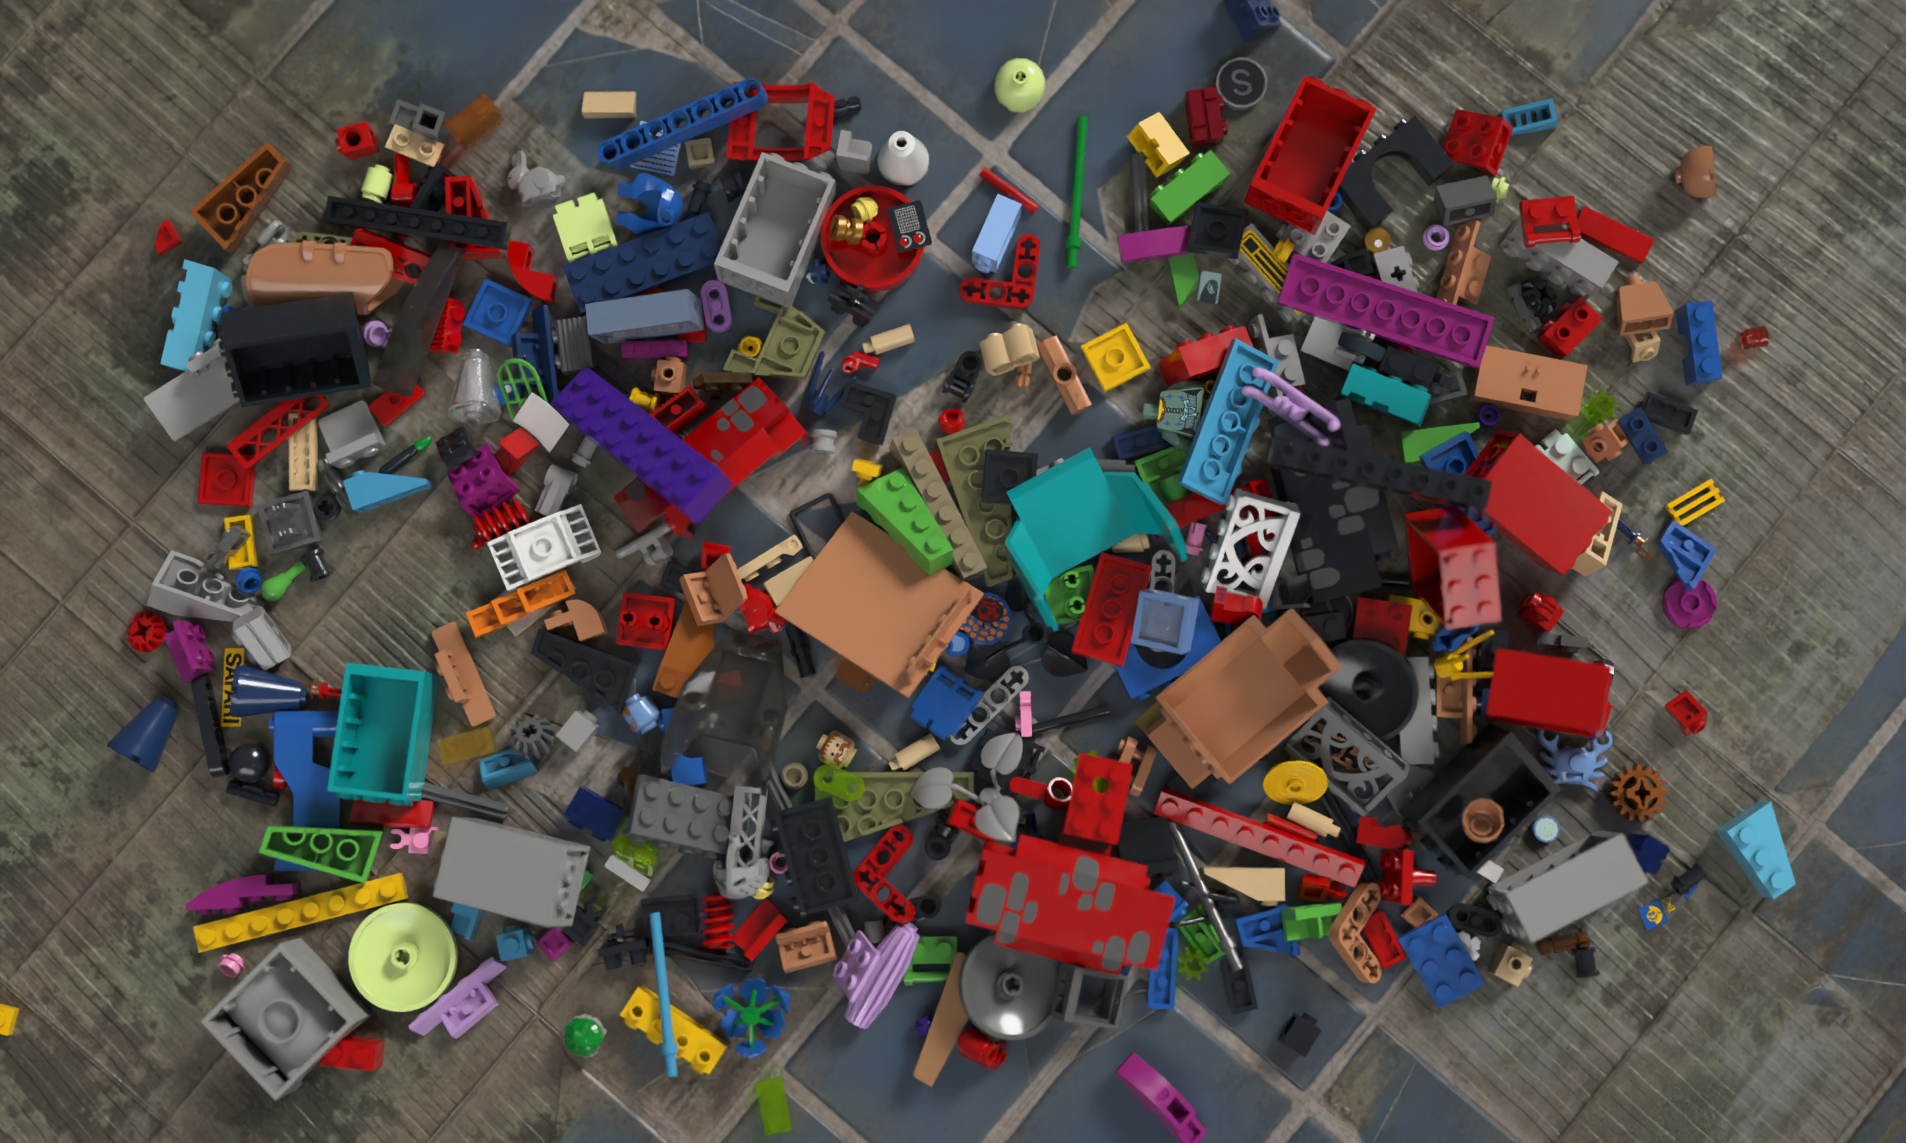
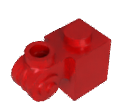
(1540, 611)

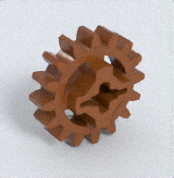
(1638, 782)

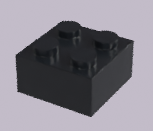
(456, 447)

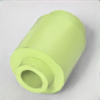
(376, 184)

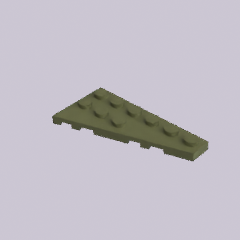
(987, 522)

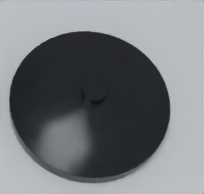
(1373, 686)

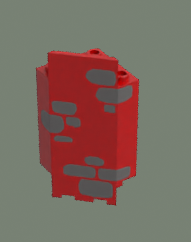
(734, 440)
(1069, 905)

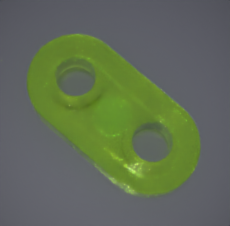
(839, 783)

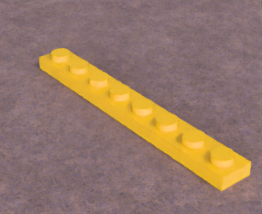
(300, 912)

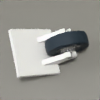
(1340, 344)

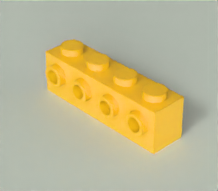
(693, 1040)

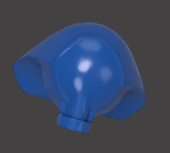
(662, 201)

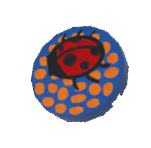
(988, 620)

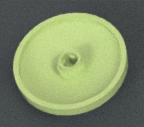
(403, 957)

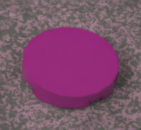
(1689, 608)

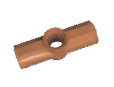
(1070, 390)

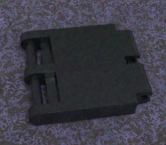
(1003, 780)

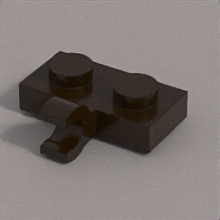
(716, 381)

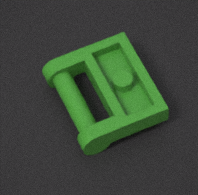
(932, 951)

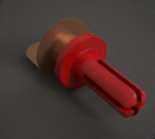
(322, 690)

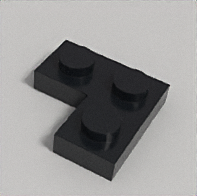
(875, 406)

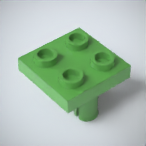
(1069, 593)

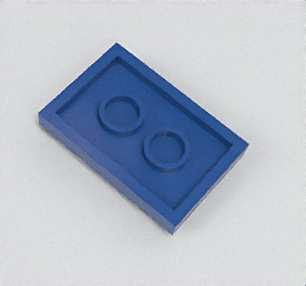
(1441, 960)

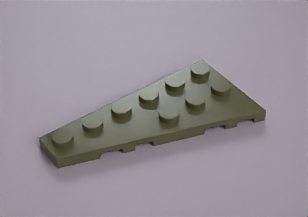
(885, 801)

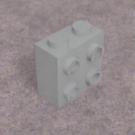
(1322, 244)

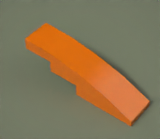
(520, 604)

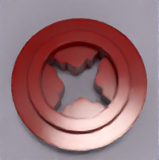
(154, 636)

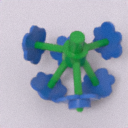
(737, 1021)

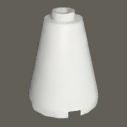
(903, 159)

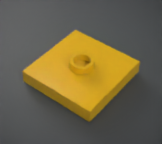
(1115, 357)

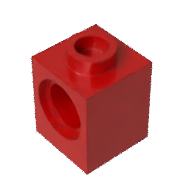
(366, 146)

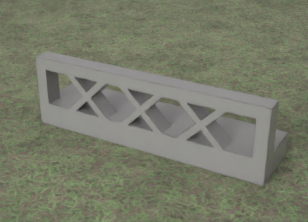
(740, 823)

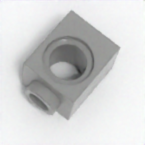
(578, 730)

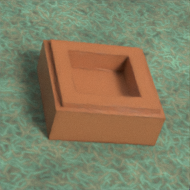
(1418, 912)

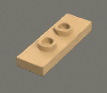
(303, 456)

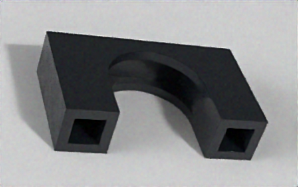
(1408, 141)

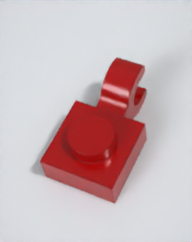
(1318, 888)

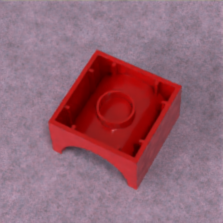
(1549, 693)

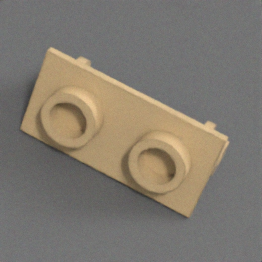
(414, 145)

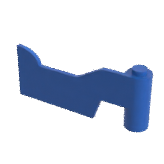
(308, 780)

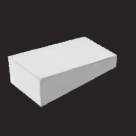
(1491, 871)

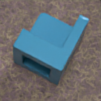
(466, 920)

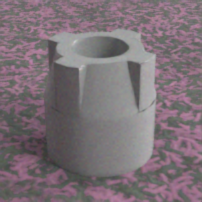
(874, 931)

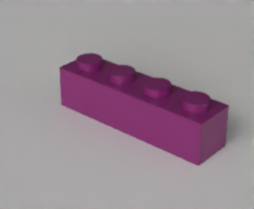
(654, 350)

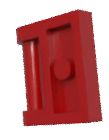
(1547, 213)

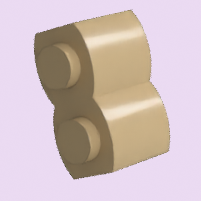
(1009, 350)

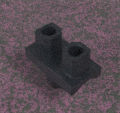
(854, 302)
(636, 948)

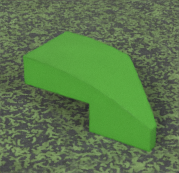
(1184, 277)

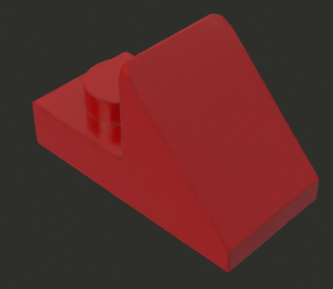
(515, 450)

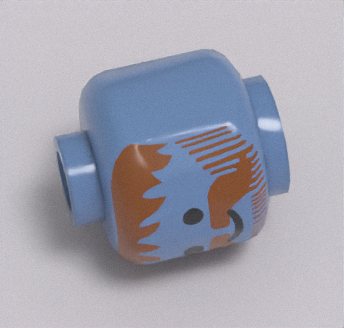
(641, 713)

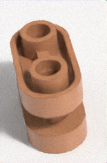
(1127, 751)

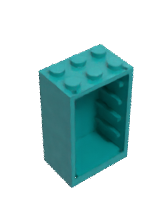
(383, 734)

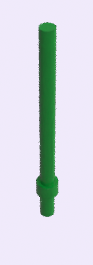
(1073, 241)

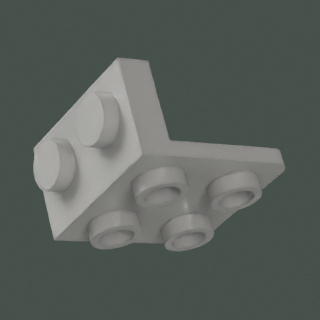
(351, 434)

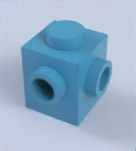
(515, 942)

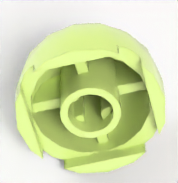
(1019, 85)

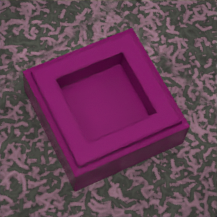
(554, 942)

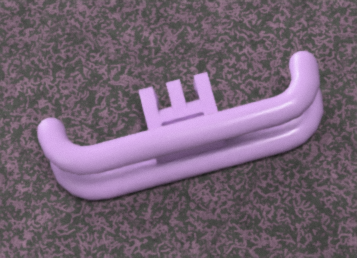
(1292, 406)

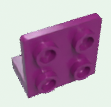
(481, 483)
(190, 650)

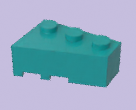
(1386, 394)

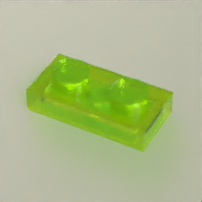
(774, 1105)

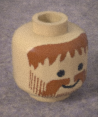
(836, 749)

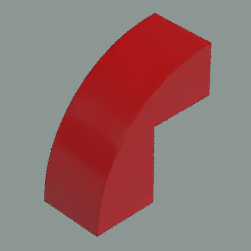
(538, 284)

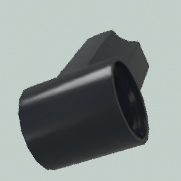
(920, 914)

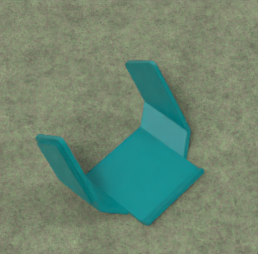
(1076, 515)

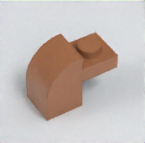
(585, 617)

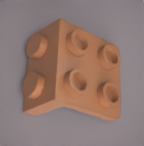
(715, 592)

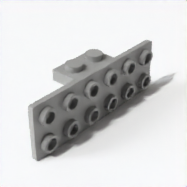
(194, 395)

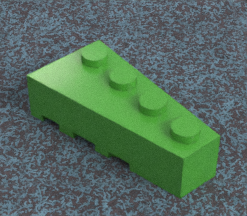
(904, 515)

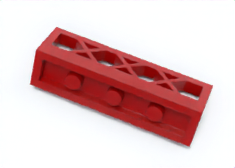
(397, 249)
(265, 424)

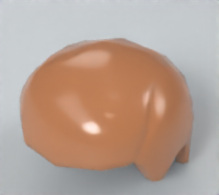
(1482, 820)

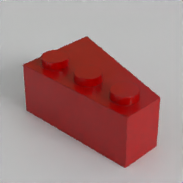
(465, 199)
(1201, 357)

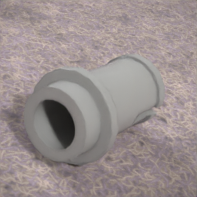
(584, 453)

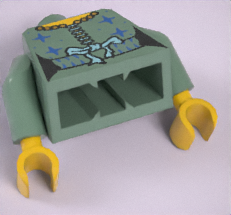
(1179, 411)

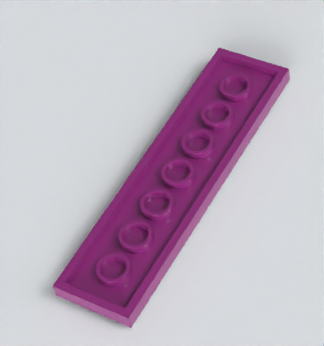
(1385, 310)

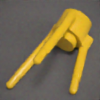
(1452, 664)

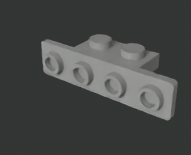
(1283, 350)

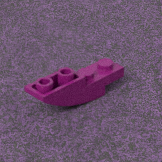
(238, 892)
(1161, 1098)

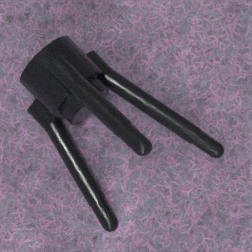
(1225, 903)

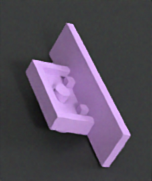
(463, 1004)

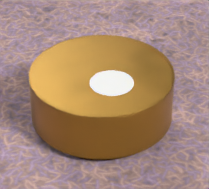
(1376, 240)

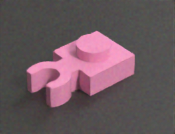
(1024, 722)
(417, 839)

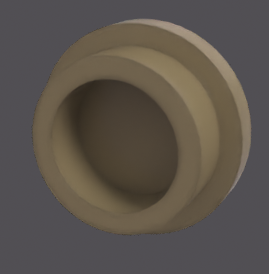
(794, 775)

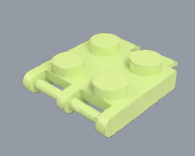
(584, 227)

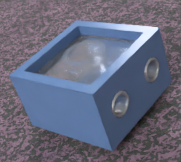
(1165, 621)

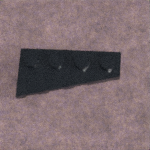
(594, 669)

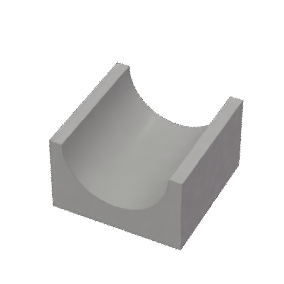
(286, 1017)

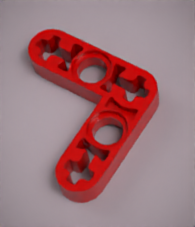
(1018, 284)
(877, 874)

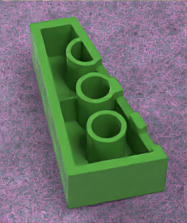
(330, 850)

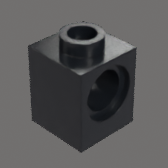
(1300, 1033)

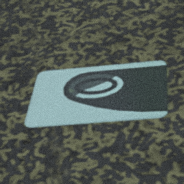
(1209, 287)

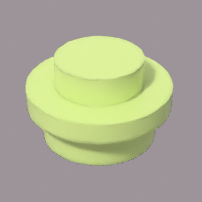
(1500, 188)

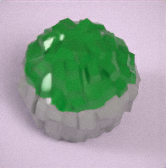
(583, 1035)

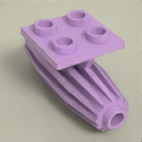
(873, 974)

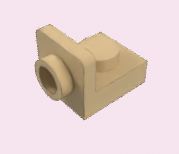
(1643, 345)

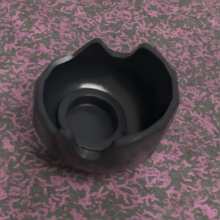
(249, 762)

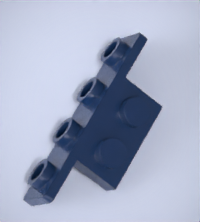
(538, 350)

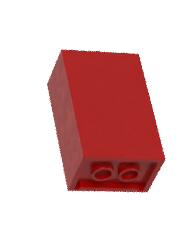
(1309, 154)
(1537, 502)
(1452, 567)

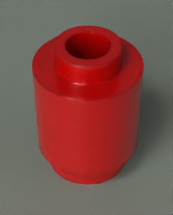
(977, 1046)

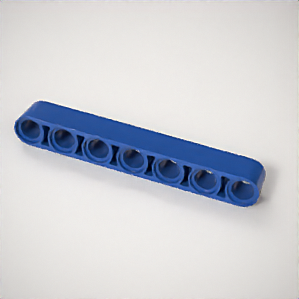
(670, 122)

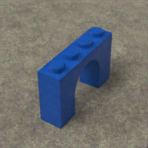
(1140, 678)

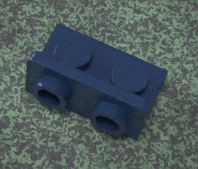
(1642, 436)

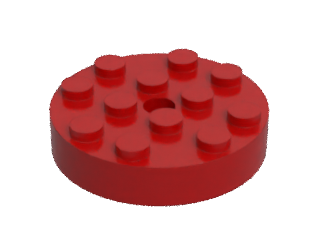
(874, 267)

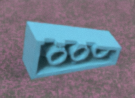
(196, 315)

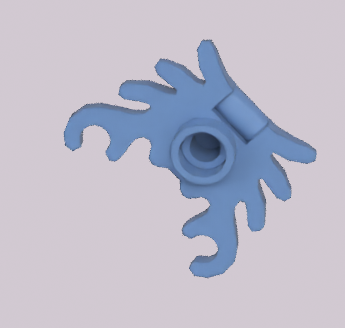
(1574, 764)

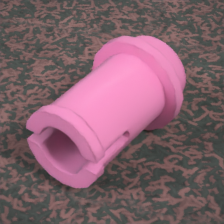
(1195, 538)

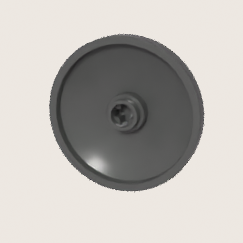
(1007, 990)

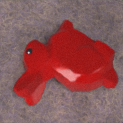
(760, 611)

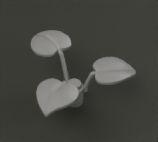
(999, 813)

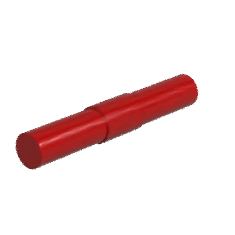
(1008, 190)

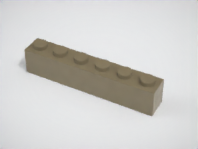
(913, 456)

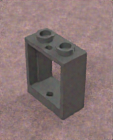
(1068, 991)

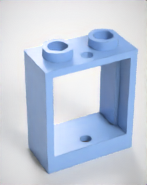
(996, 234)

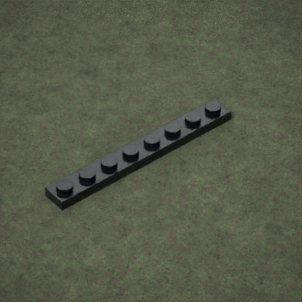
(418, 222)

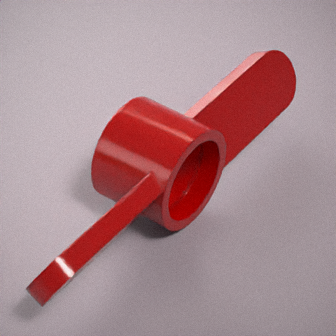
(402, 191)
(1043, 791)

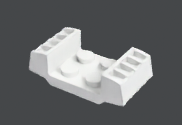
(544, 547)

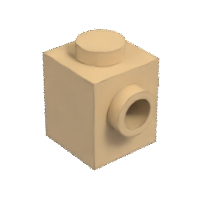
(1511, 964)

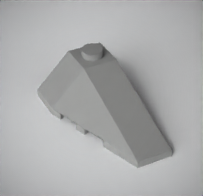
(192, 591)

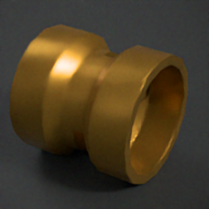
(846, 229)

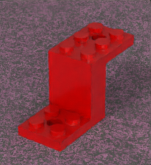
(1094, 818)

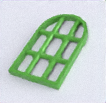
(513, 382)

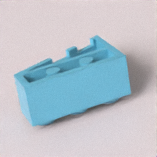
(1759, 849)

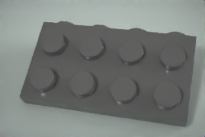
(680, 817)

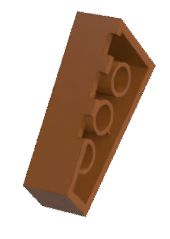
(241, 198)

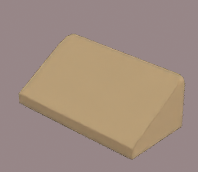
(609, 105)

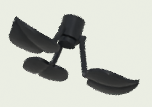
(1057, 659)

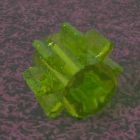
(1597, 412)
(1196, 971)

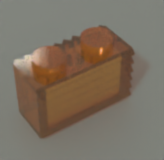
(474, 121)

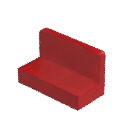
(759, 928)

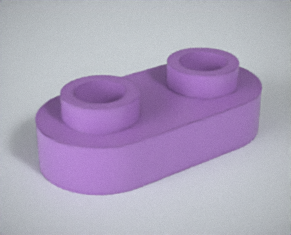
(716, 307)

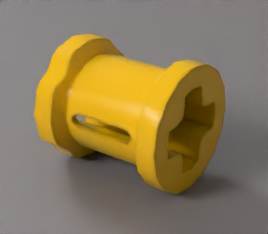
(645, 400)

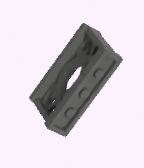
(1384, 759)

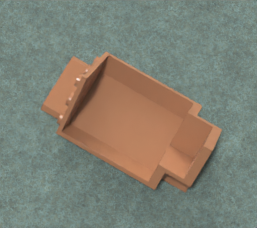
(1242, 699)

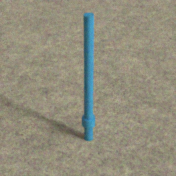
(669, 1047)

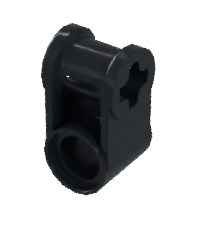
(963, 378)

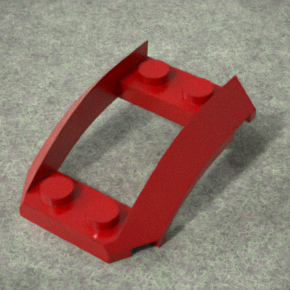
(818, 125)

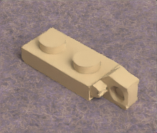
(770, 558)

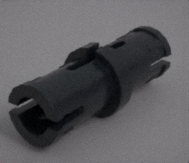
(800, 651)

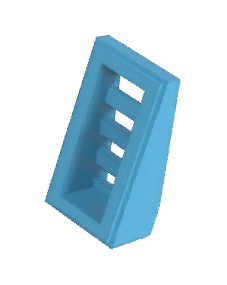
(1537, 107)

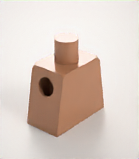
(1641, 307)

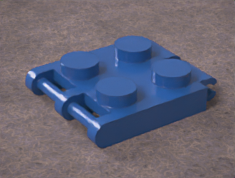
(945, 704)

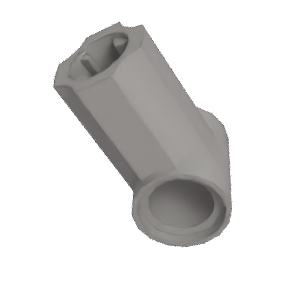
(558, 484)

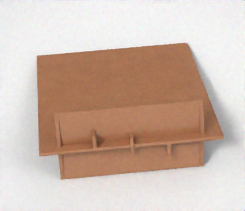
(878, 605)

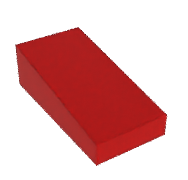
(938, 462)

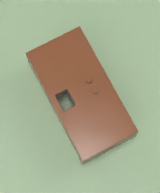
(1528, 383)

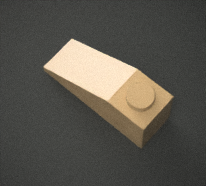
(1597, 553)
(1260, 883)

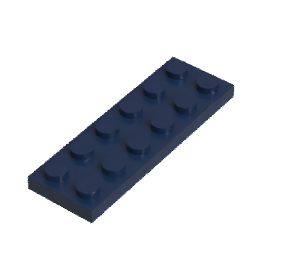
(644, 262)

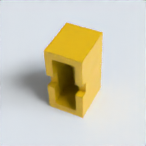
(1158, 144)

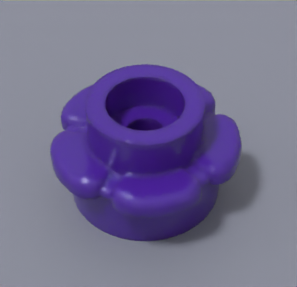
(1492, 411)
(923, 1025)

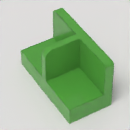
(1308, 920)

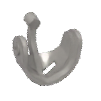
(755, 875)

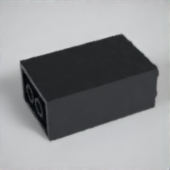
(294, 350)
(1491, 769)

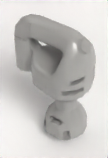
(273, 234)

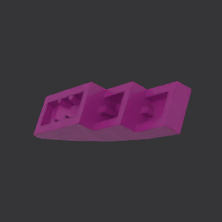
(1153, 244)

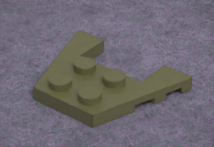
(788, 348)

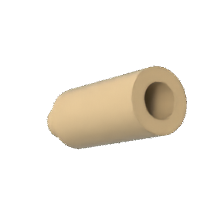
(889, 340)
(915, 753)
(1312, 820)

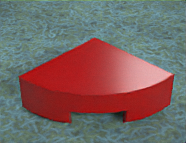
(167, 238)

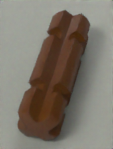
(1563, 943)

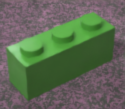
(1188, 188)

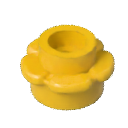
(1283, 250)
(749, 341)

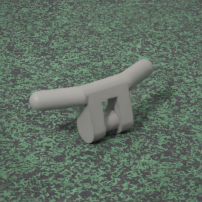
(644, 543)

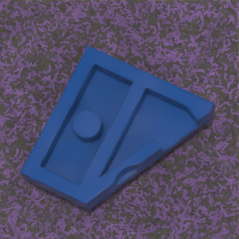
(1685, 553)
(1265, 931)

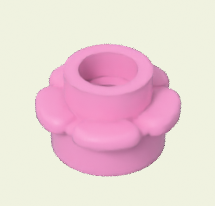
(231, 965)

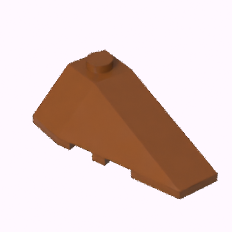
(684, 653)

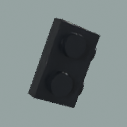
(1148, 844)

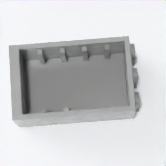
(775, 229)
(511, 871)
(1566, 885)

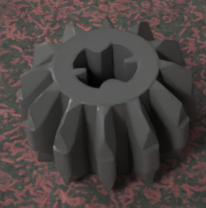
(532, 737)

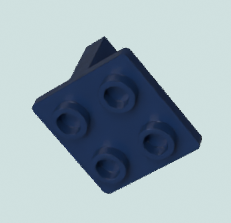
(1253, 17)

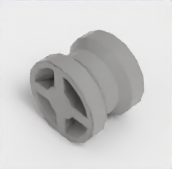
(823, 441)

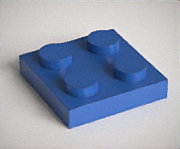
(497, 312)

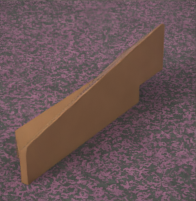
(945, 1028)

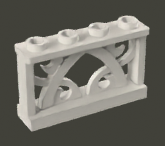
(1282, 527)

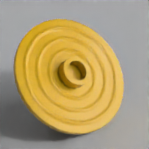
(1295, 782)

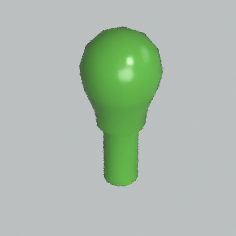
(275, 587)

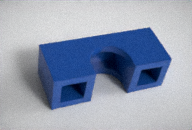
(1703, 358)
(686, 769)

